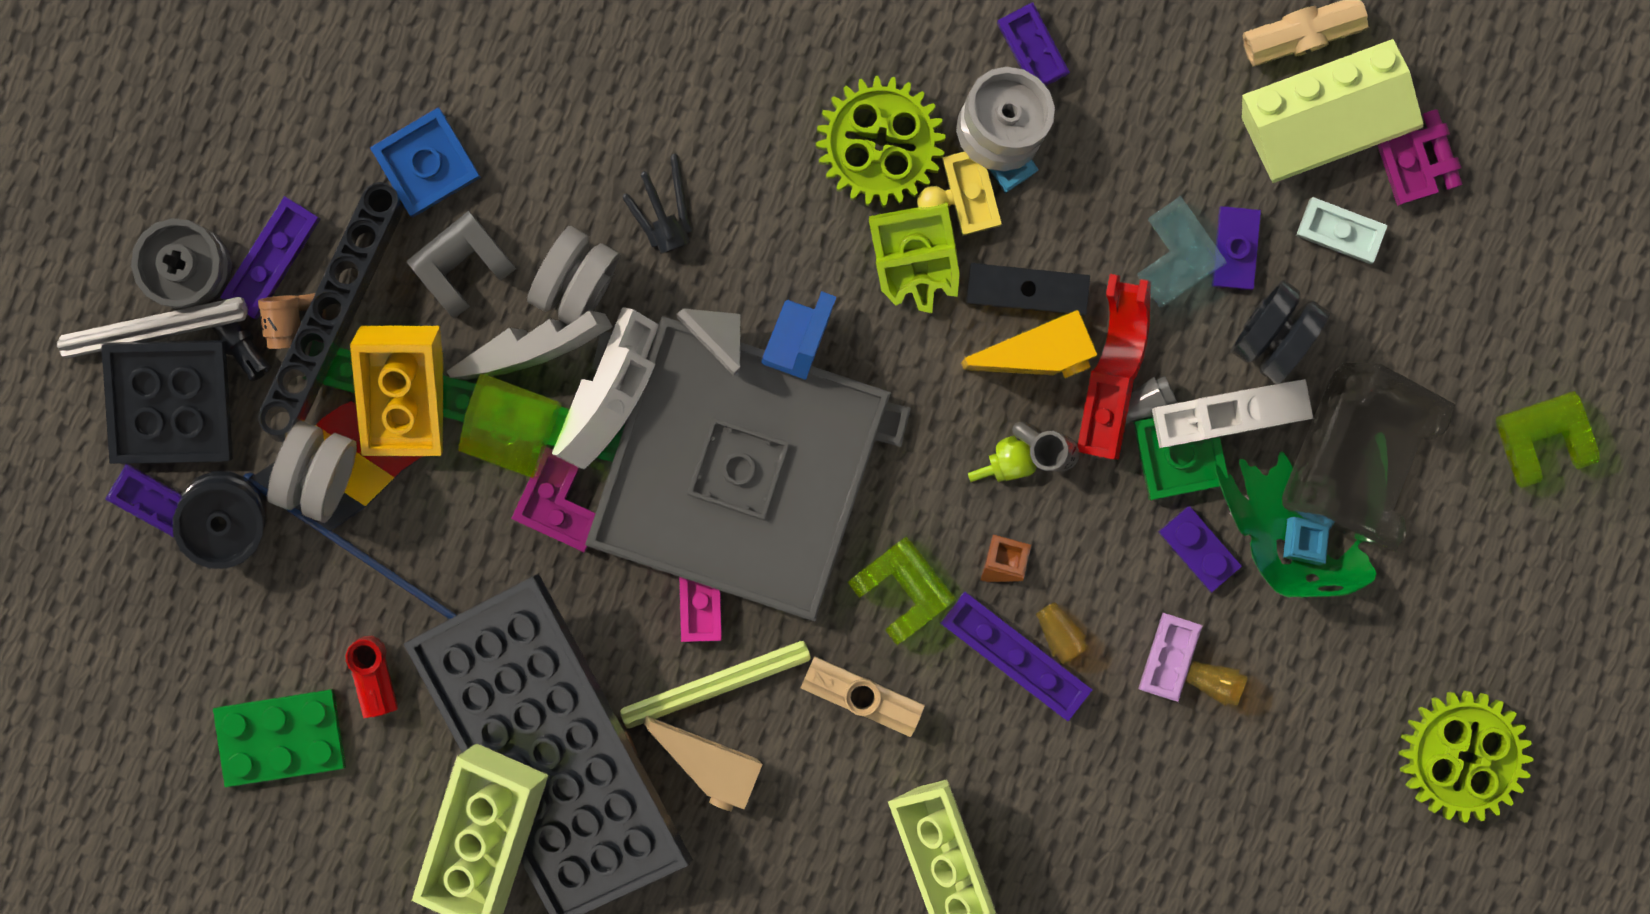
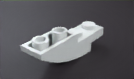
(607, 402)
(1232, 413)

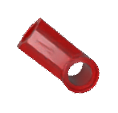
(372, 681)

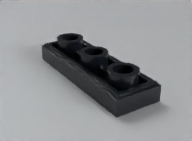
(1053, 290)

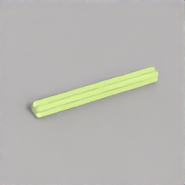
(716, 684)

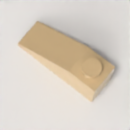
(716, 769)

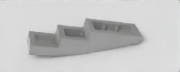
(519, 350)

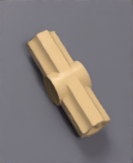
(1305, 30)
(887, 706)

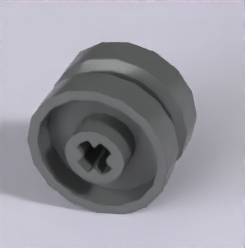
(158, 259)

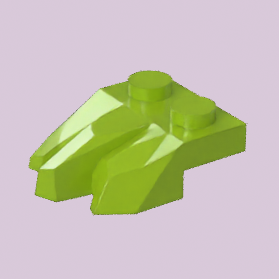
(916, 254)

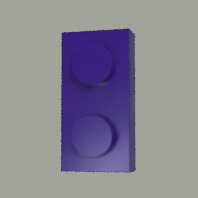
(1199, 549)

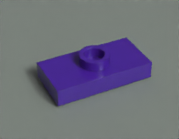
(1033, 44)
(1238, 245)
(145, 498)

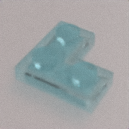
(1190, 255)

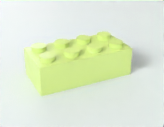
(479, 834)

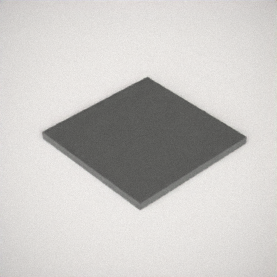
(738, 473)

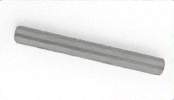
(154, 327)

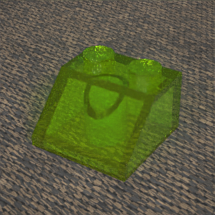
(508, 425)

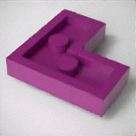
(545, 503)

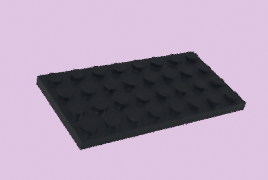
(523, 689)

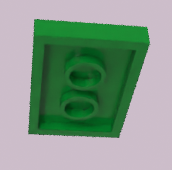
(279, 738)

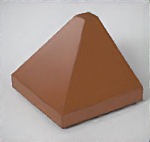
(1005, 560)

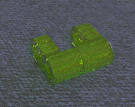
(1542, 420)
(915, 578)

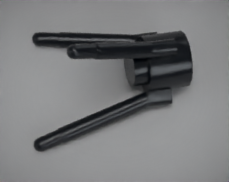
(668, 232)

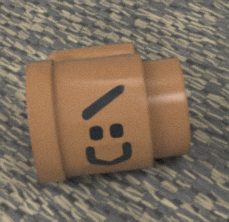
(282, 318)

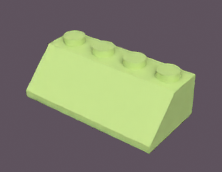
(1332, 111)
(940, 851)

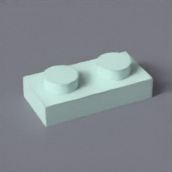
(1341, 230)

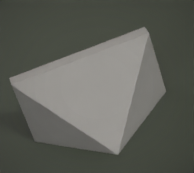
(717, 332)

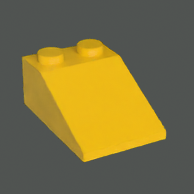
(1045, 350)
(399, 390)

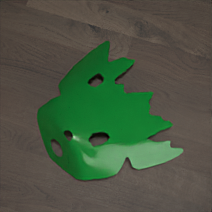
(1266, 521)

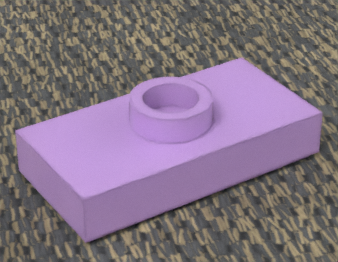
(1170, 657)

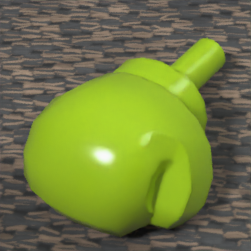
(1009, 462)

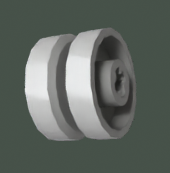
(1005, 118)
(573, 276)
(311, 471)

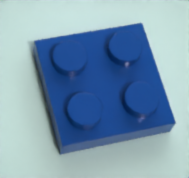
(425, 162)

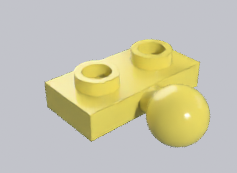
(968, 192)

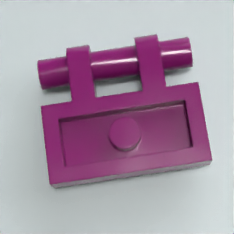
(1408, 164)

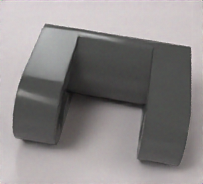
(448, 251)

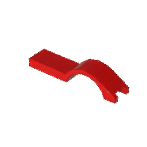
(1114, 375)

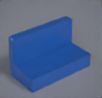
(798, 336)

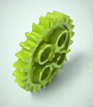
(887, 105)
(1500, 766)

